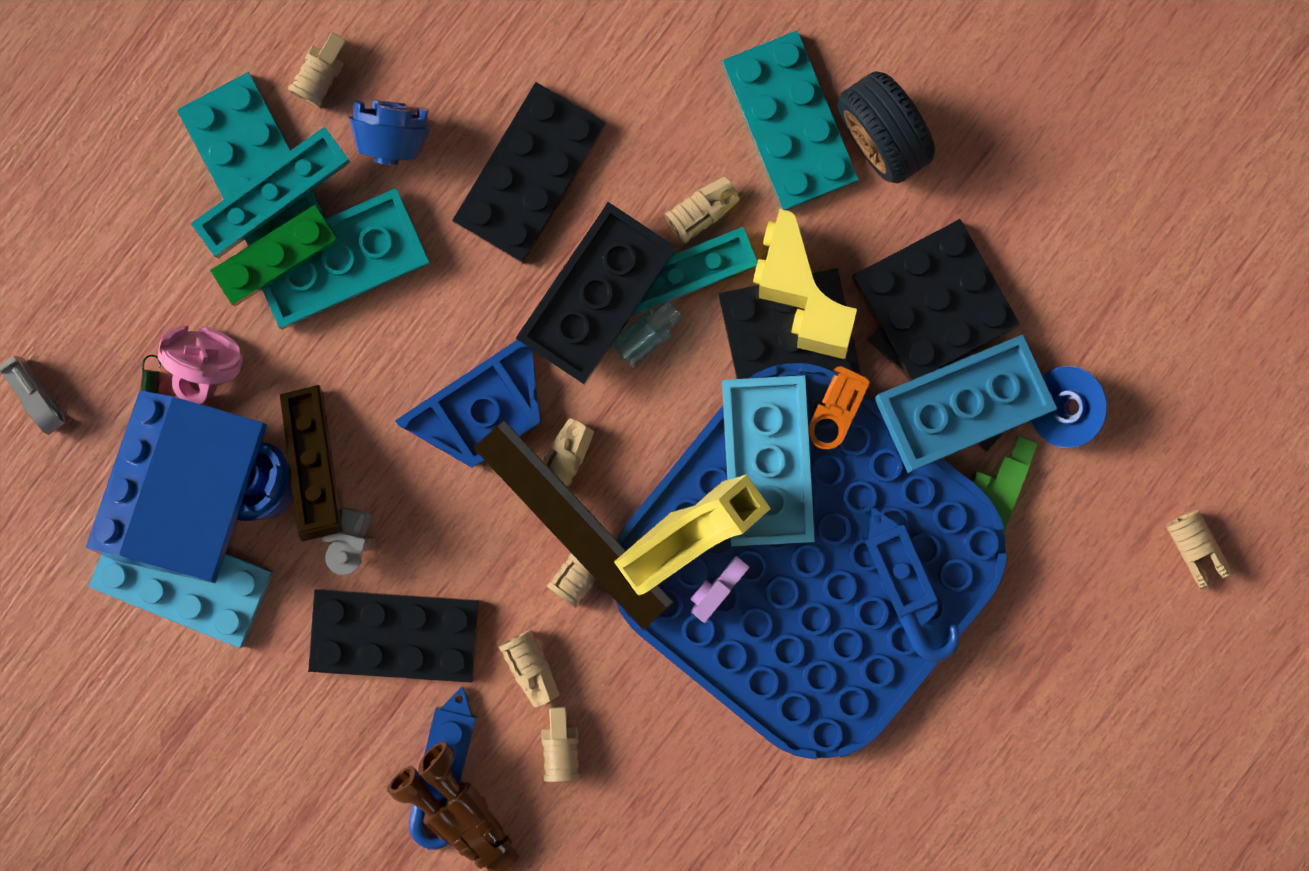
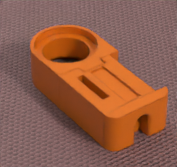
(839, 405)

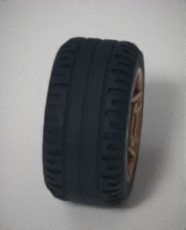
(886, 127)

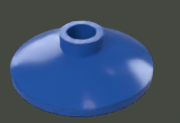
(1061, 426)

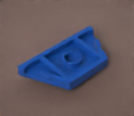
(477, 403)

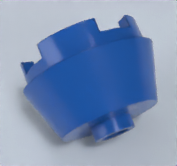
(388, 131)
(269, 486)

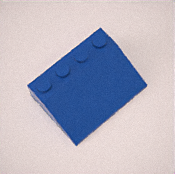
(176, 487)

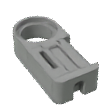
(32, 394)

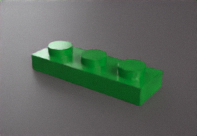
(274, 255)

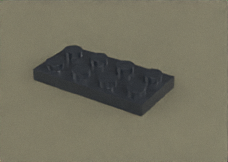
(529, 172)
(596, 293)
(393, 635)

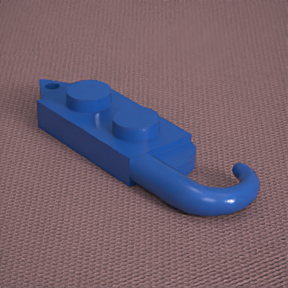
(455, 726)

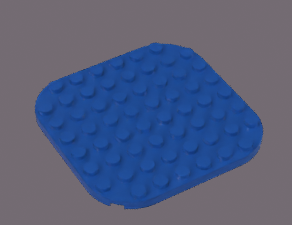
(809, 631)

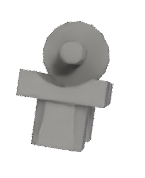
(347, 547)

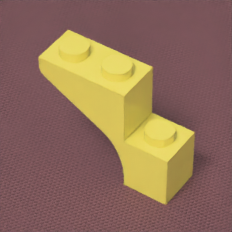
(788, 280)
(691, 531)

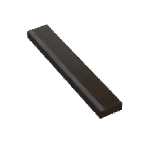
(567, 520)

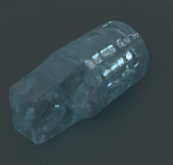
(647, 334)

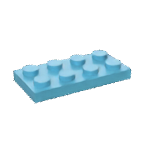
(771, 445)
(216, 609)

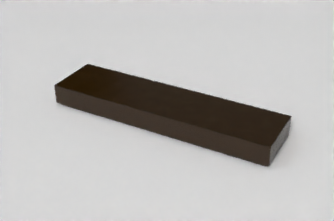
(310, 463)

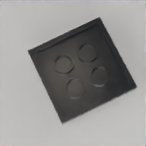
(935, 300)
(762, 330)

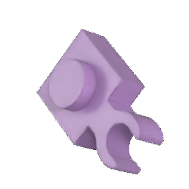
(710, 596)

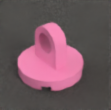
(201, 358)

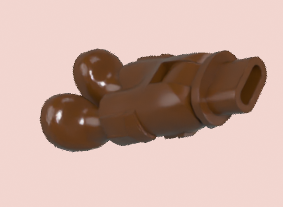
(461, 816)

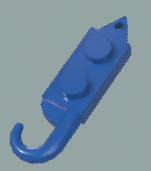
(906, 585)

